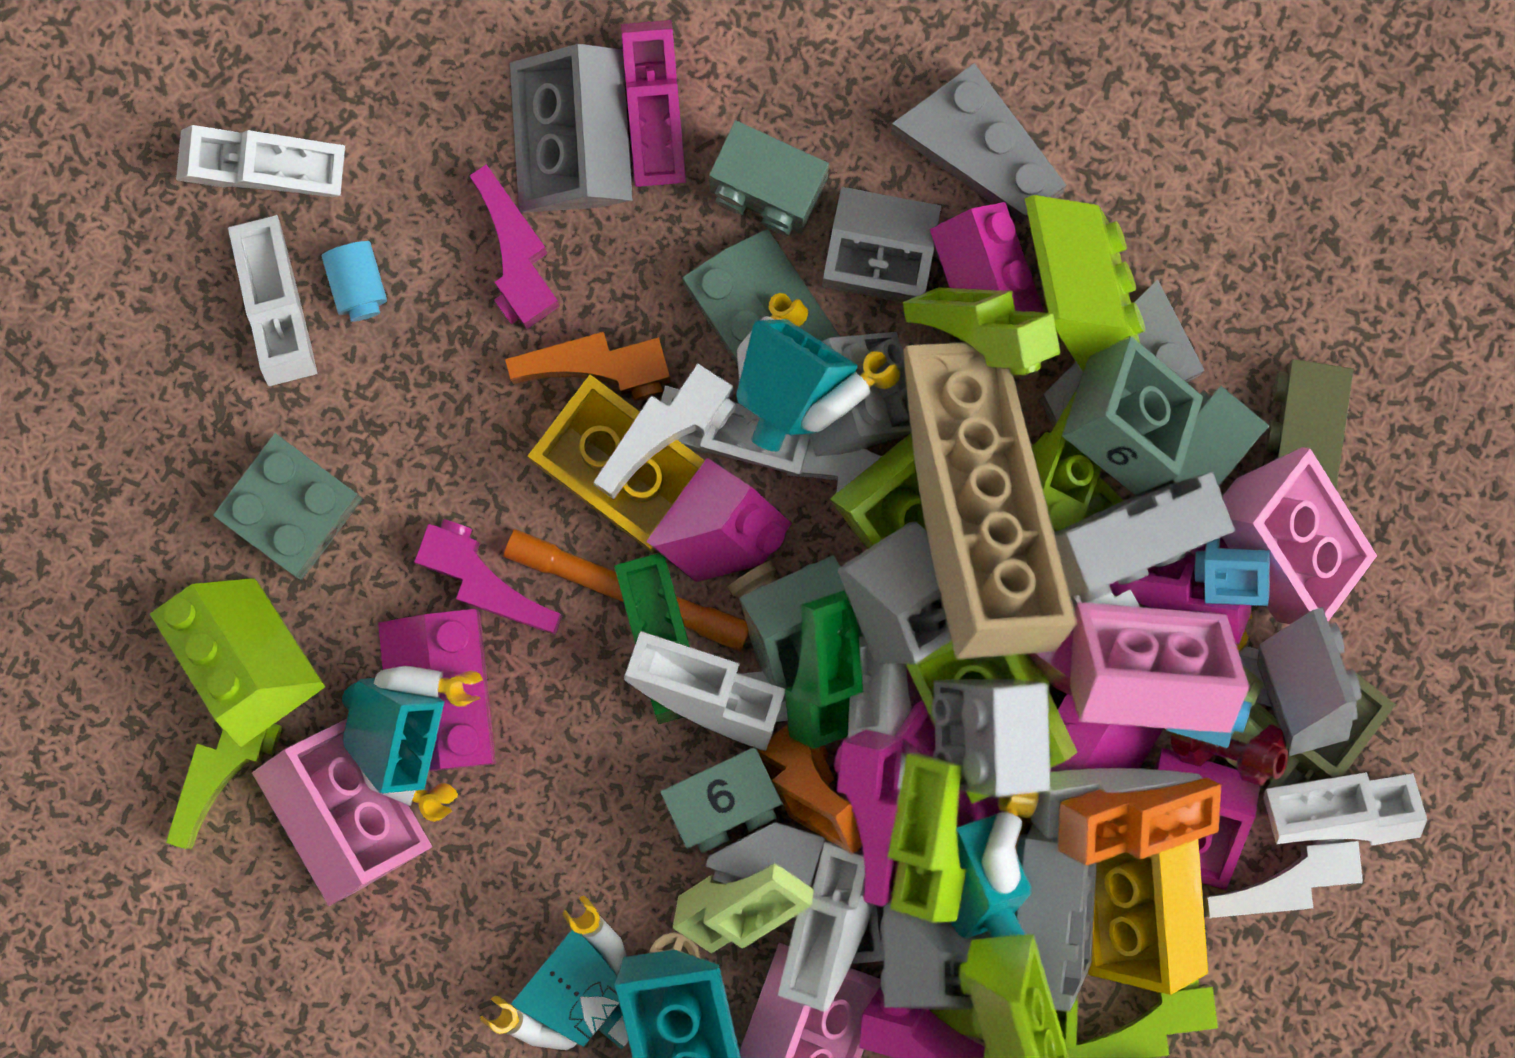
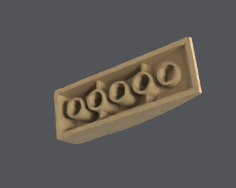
(984, 506)

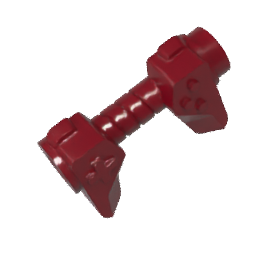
(1256, 760)

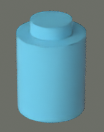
(355, 280)

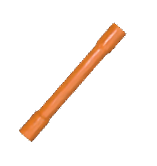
(550, 559)

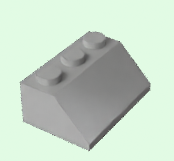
(571, 129)

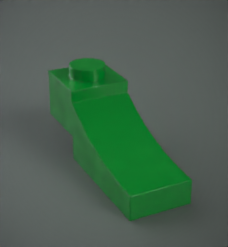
(652, 608)
(826, 672)

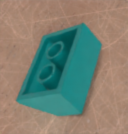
(675, 1007)

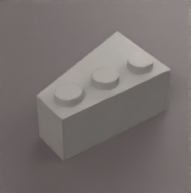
(980, 143)
(1162, 338)
(1139, 534)
(1058, 913)

